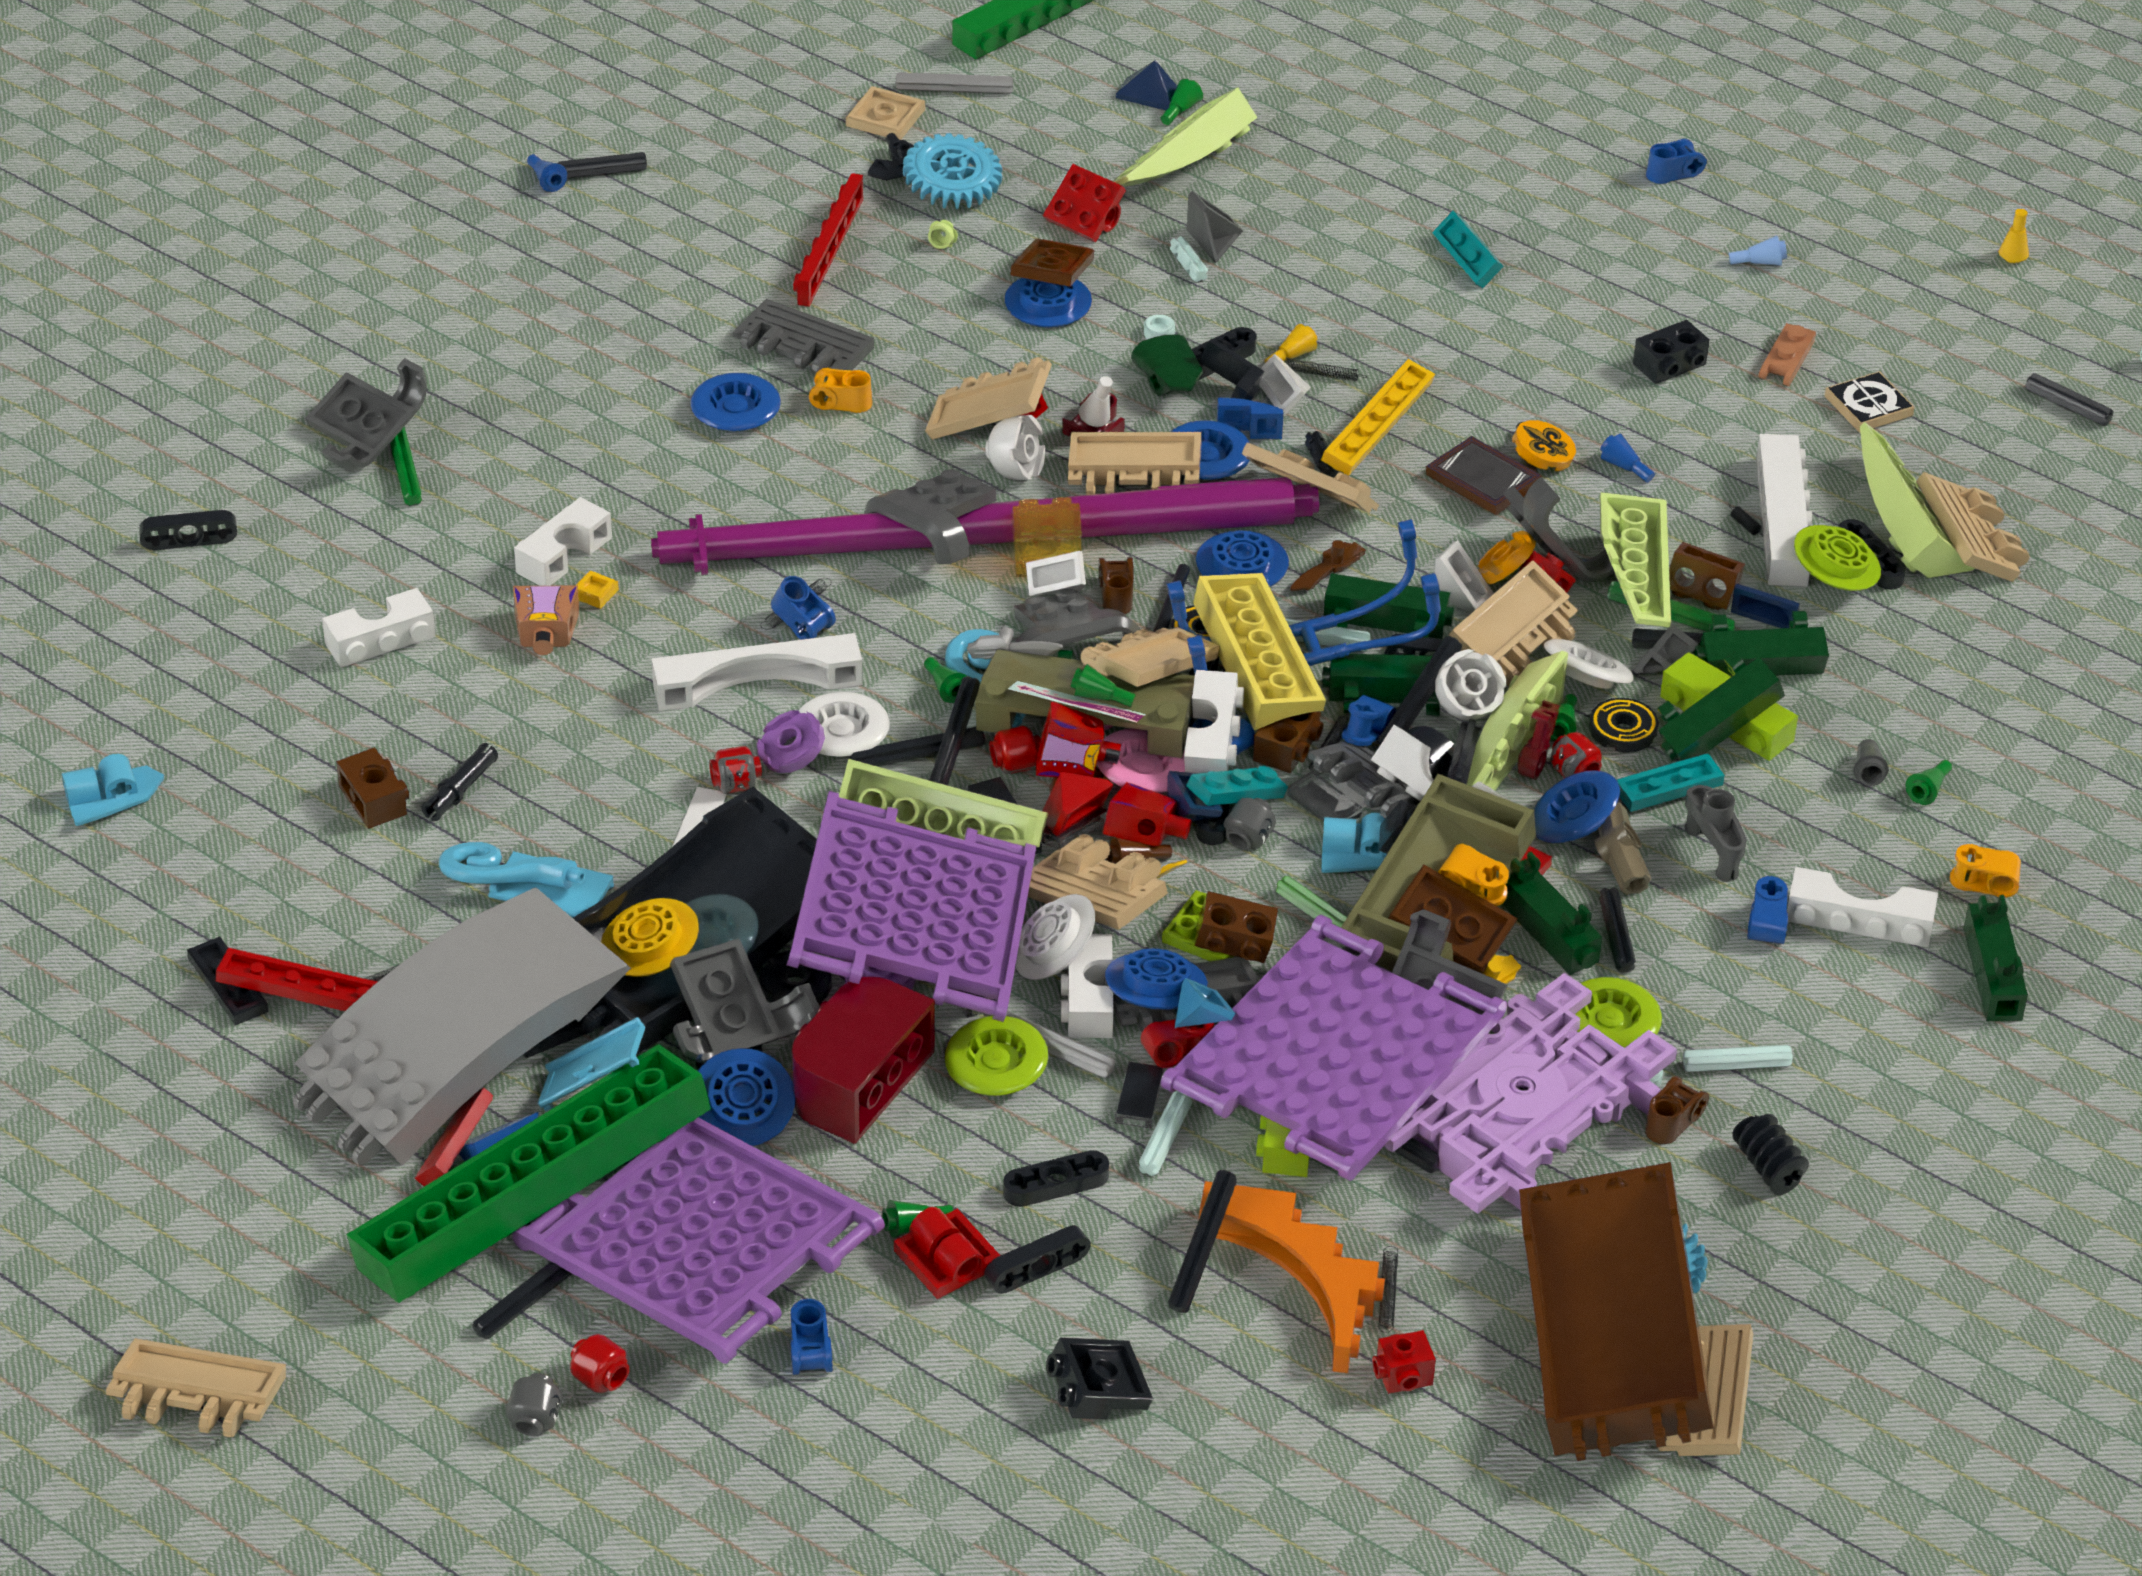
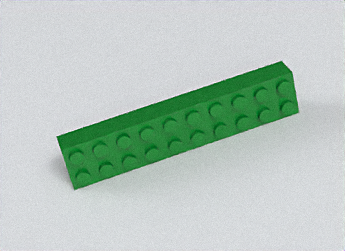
(527, 1173)

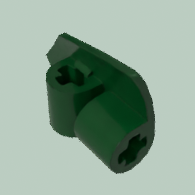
(1167, 363)

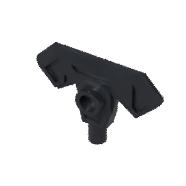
(892, 169)

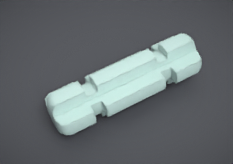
(1188, 259)

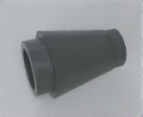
(1870, 763)

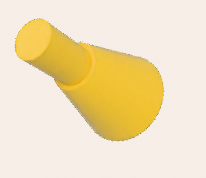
(2015, 244)
(1298, 342)

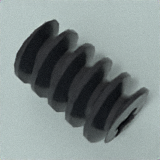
(1771, 1152)

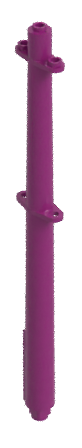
(1108, 514)

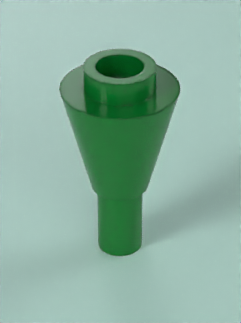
(1185, 96)
(945, 679)
(1094, 685)
(1566, 717)
(1925, 785)
(900, 1214)

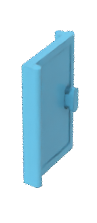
(571, 900)
(592, 1062)

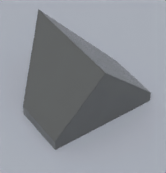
(1210, 226)

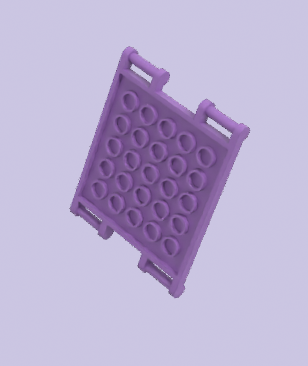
(914, 905)
(1335, 1048)
(700, 1234)

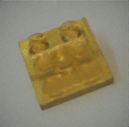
(1044, 530)

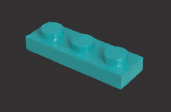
(1467, 249)
(1669, 782)
(1235, 784)

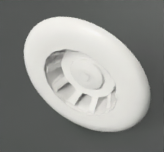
(1590, 664)
(849, 722)
(1055, 936)

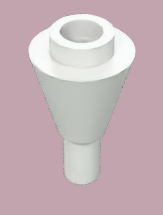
(1096, 408)

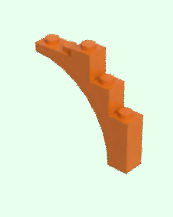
(1340, 1285)

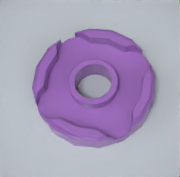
(801, 751)

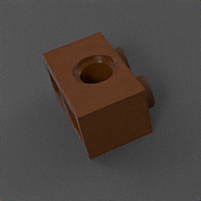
(372, 787)

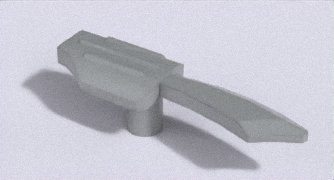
(987, 645)

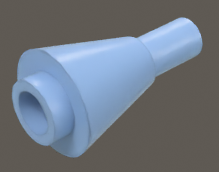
(1766, 252)

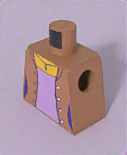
(546, 616)

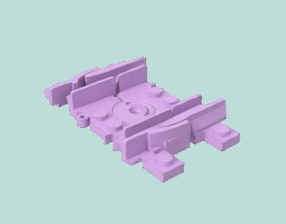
(1498, 1135)

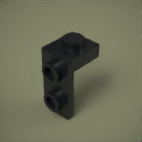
(1233, 368)

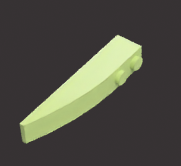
(1194, 138)
(1906, 511)
(1637, 547)
(1511, 722)
(940, 806)

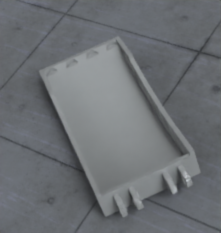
(452, 1023)

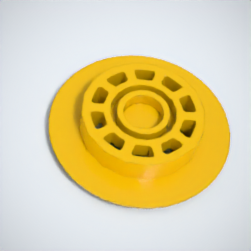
(652, 935)

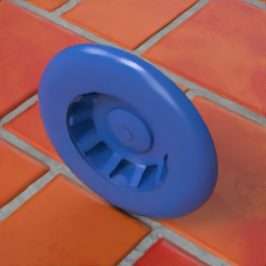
(1047, 303)
(735, 401)
(1220, 448)
(1242, 553)
(1575, 806)
(1151, 978)
(745, 1094)

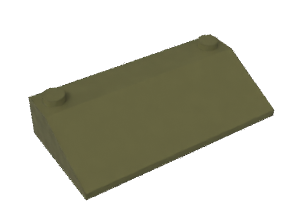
(1164, 701)
(1444, 818)

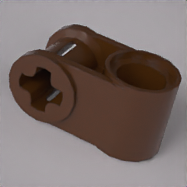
(1116, 584)
(1674, 1111)

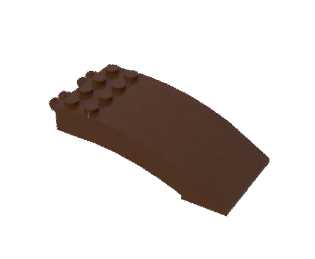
(1614, 1311)

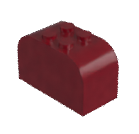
(860, 1054)

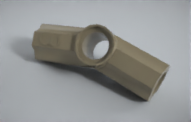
(1619, 849)

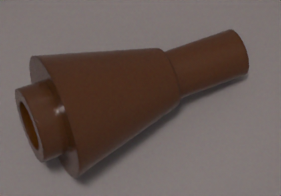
(1121, 848)

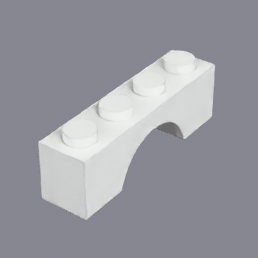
(1408, 759)
(1899, 918)

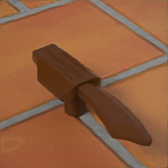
(1333, 560)

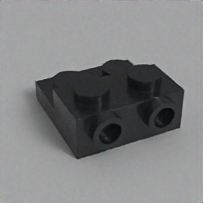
(1097, 1377)

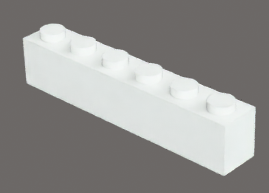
(1783, 506)

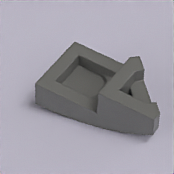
(1665, 652)

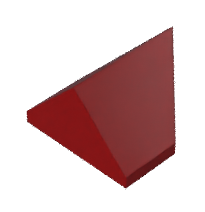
(1074, 799)

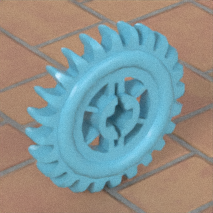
(951, 175)

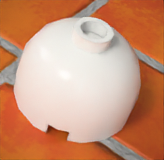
(1016, 448)
(1470, 685)

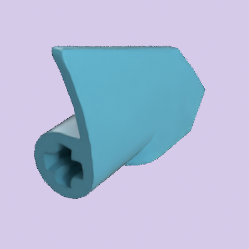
(110, 789)
(1351, 845)

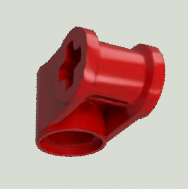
(1175, 1041)

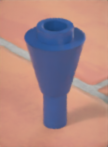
(550, 175)
(1620, 453)

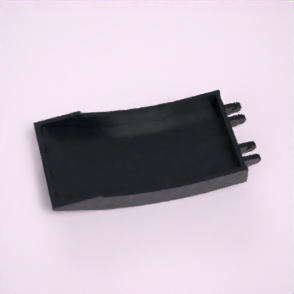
(736, 850)

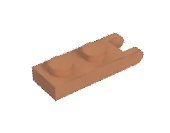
(1788, 353)

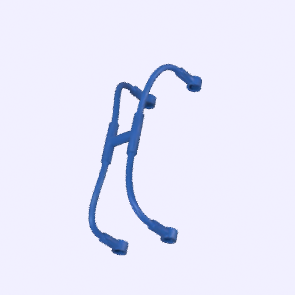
(1309, 627)

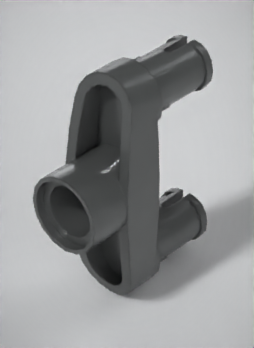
(1713, 816)

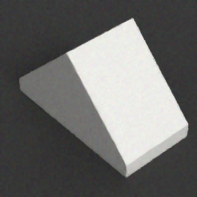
(1461, 578)

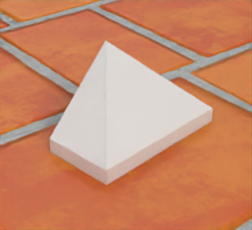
(1282, 384)
(1056, 574)

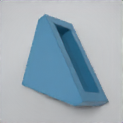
(1201, 1005)

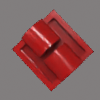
(1085, 203)
(944, 1250)

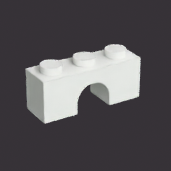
(544, 552)
(358, 639)
(1214, 699)
(1089, 1000)

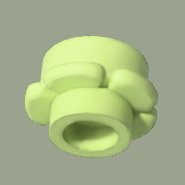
(937, 239)

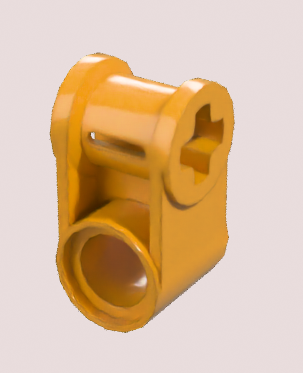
(845, 390)
(1989, 871)
(1477, 873)

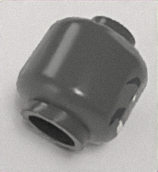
(1249, 823)
(534, 1404)

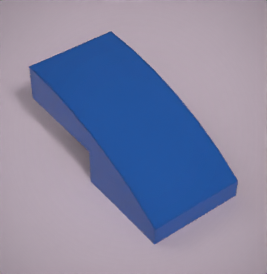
(1258, 418)

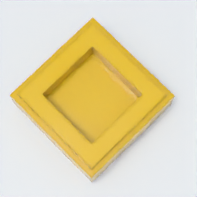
(596, 589)

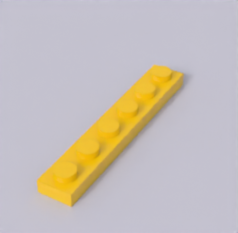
(1378, 417)

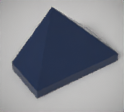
(1148, 87)
(1763, 606)
(1188, 803)

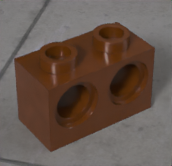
(1706, 567)
(1287, 741)
(1236, 927)

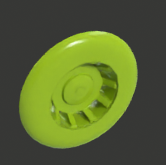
(1837, 557)
(1620, 1010)
(997, 1065)

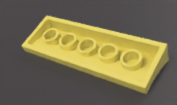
(1258, 646)

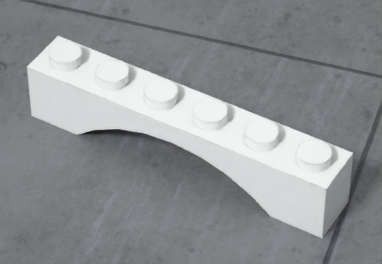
(821, 661)

